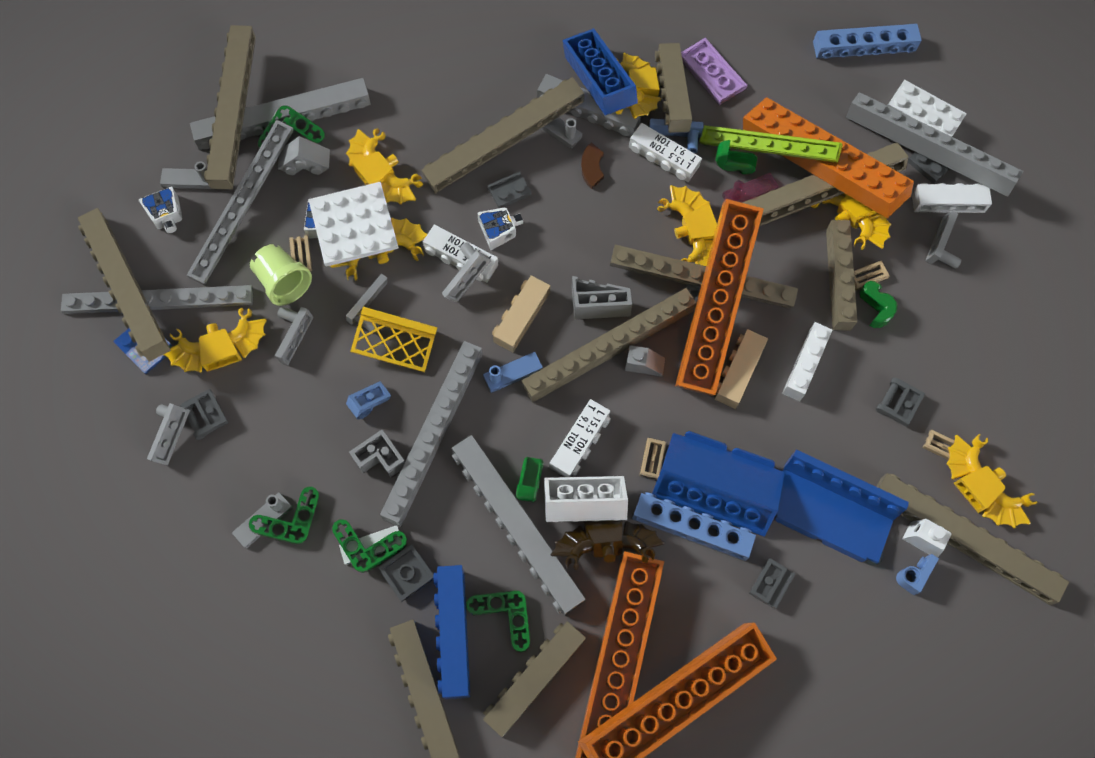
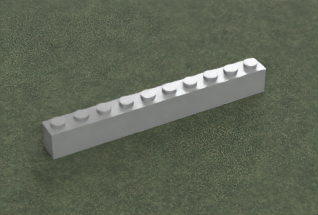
(312, 105)
(934, 144)
(431, 434)
(518, 526)

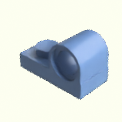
(363, 401)
(919, 576)

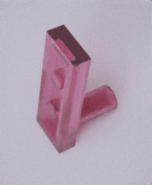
(745, 191)

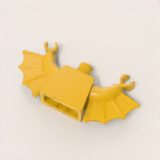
(646, 85)
(374, 168)
(697, 221)
(872, 224)
(406, 234)
(218, 346)
(983, 486)

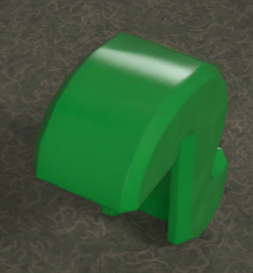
(735, 160)
(880, 301)
(529, 479)

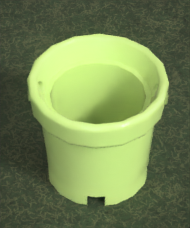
(280, 275)

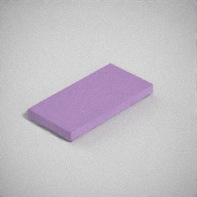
(712, 71)

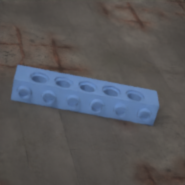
(867, 41)
(720, 543)

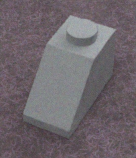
(644, 361)

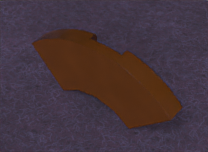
(590, 165)

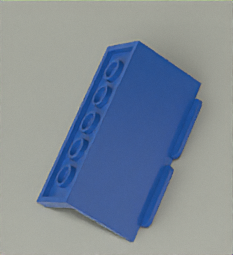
(720, 482)
(836, 508)

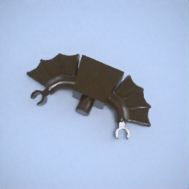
(606, 540)

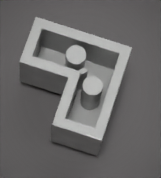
(303, 155)
(375, 450)

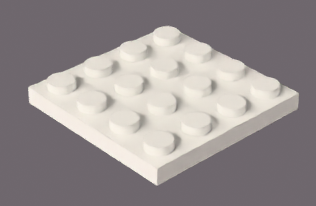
(353, 224)

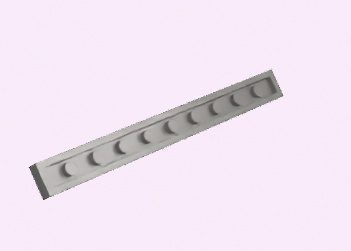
(240, 202)
(162, 299)

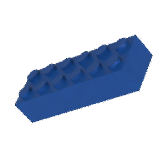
(600, 72)
(453, 632)

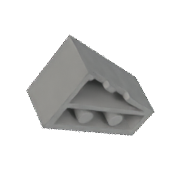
(599, 300)

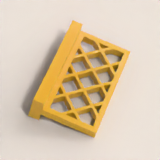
(397, 323)

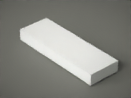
(368, 541)

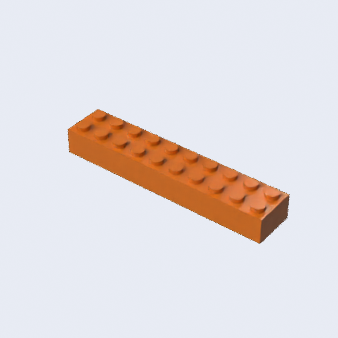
(855, 172)
(719, 297)
(623, 641)
(681, 697)

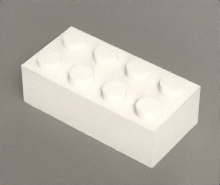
(926, 108)
(585, 498)

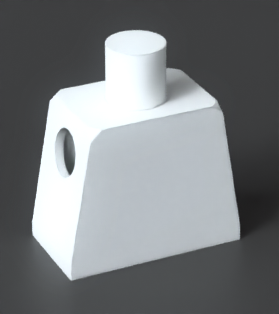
(928, 538)

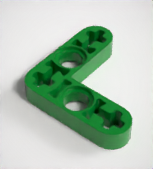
(291, 121)
(296, 524)
(369, 553)
(513, 611)

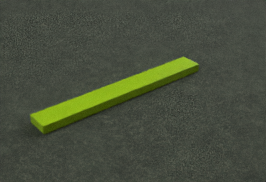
(773, 143)

